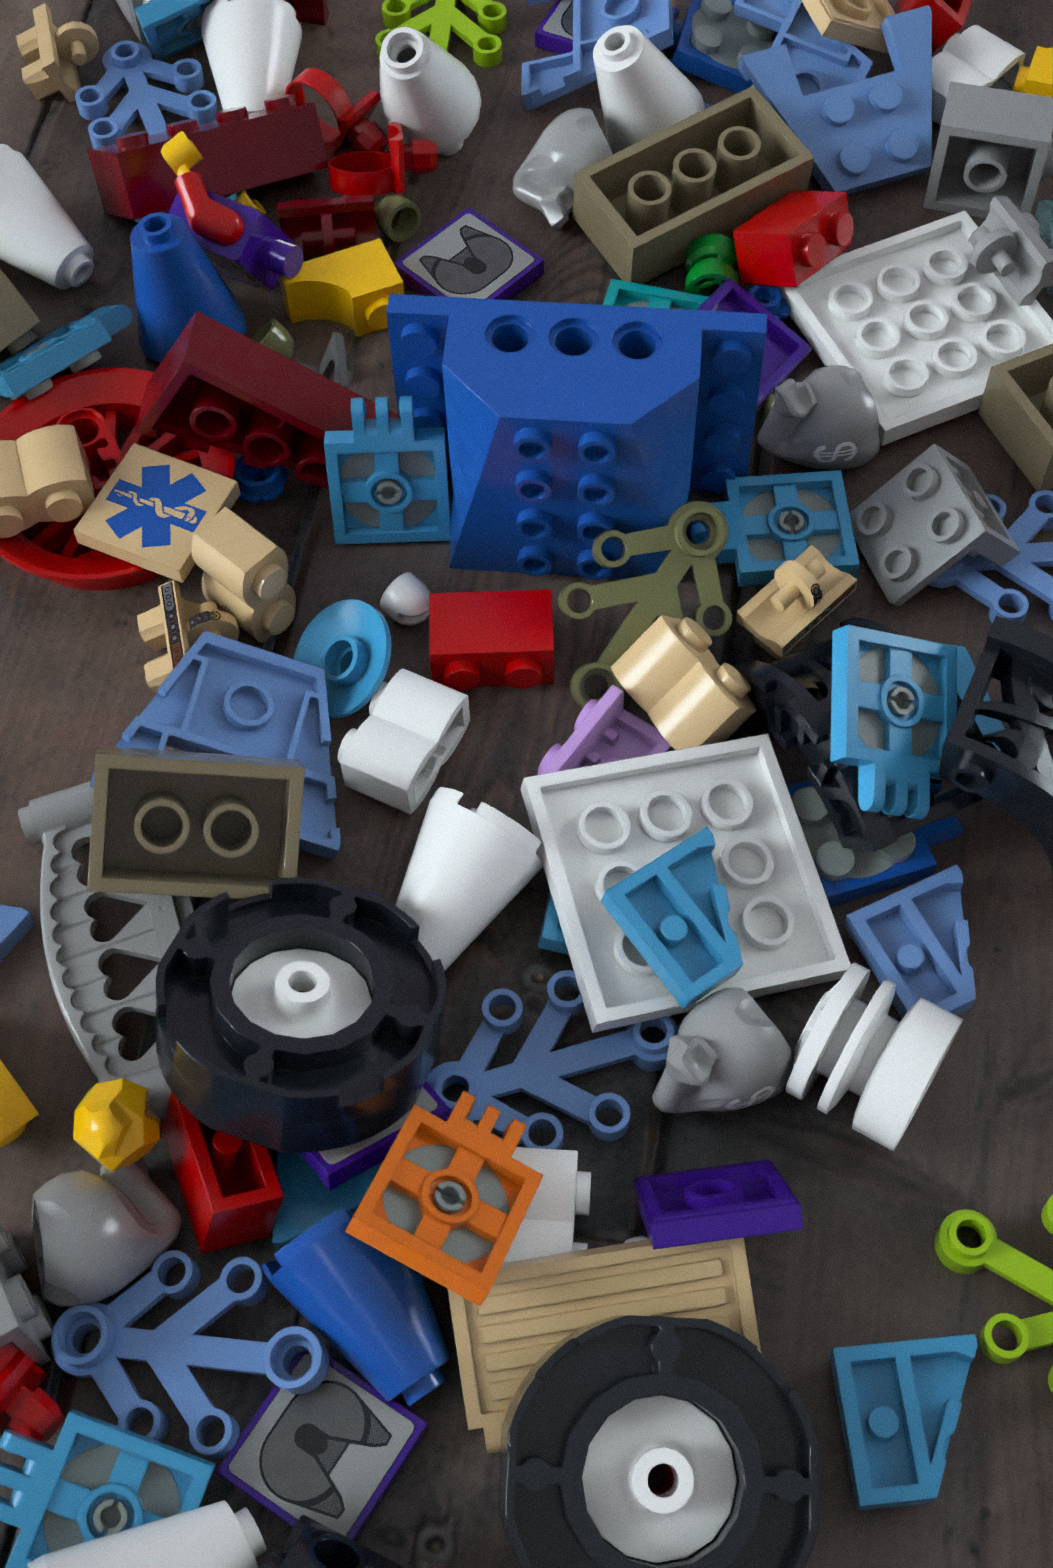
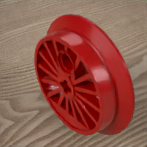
(98, 407)

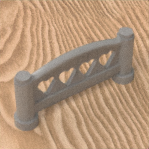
(76, 958)

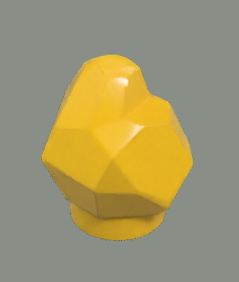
(116, 1123)

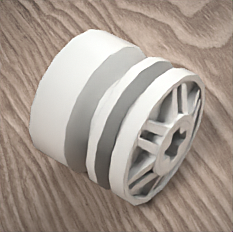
(872, 1054)

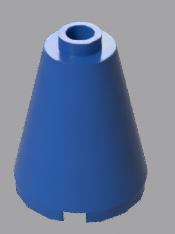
(173, 283)
(364, 1307)

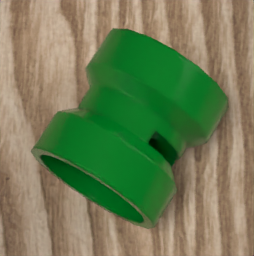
(710, 263)

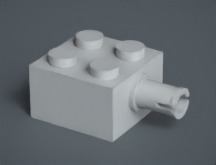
(989, 148)

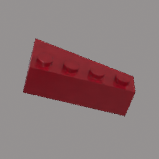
(236, 149)
(245, 400)

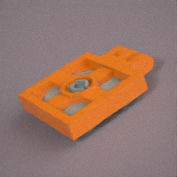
(449, 1198)

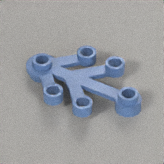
(130, 66)
(1021, 569)
(541, 1070)
(178, 1346)

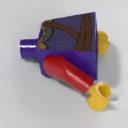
(231, 232)

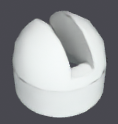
(406, 600)

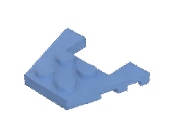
(817, 60)
(561, 74)
(867, 128)
(248, 704)

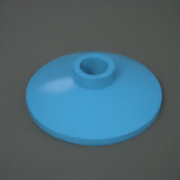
(353, 648)

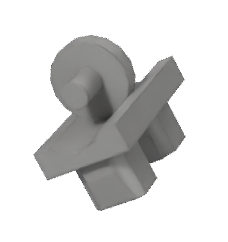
(1012, 250)

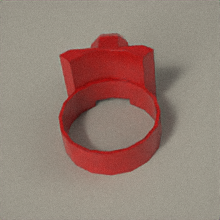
(351, 120)
(379, 171)
(22, 1401)

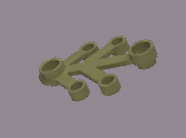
(655, 592)

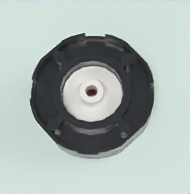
(298, 1015)
(647, 1395)

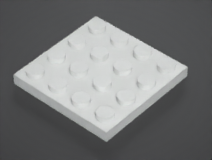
(916, 323)
(626, 813)

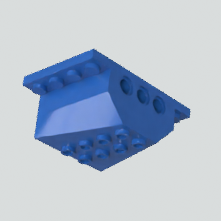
(575, 420)

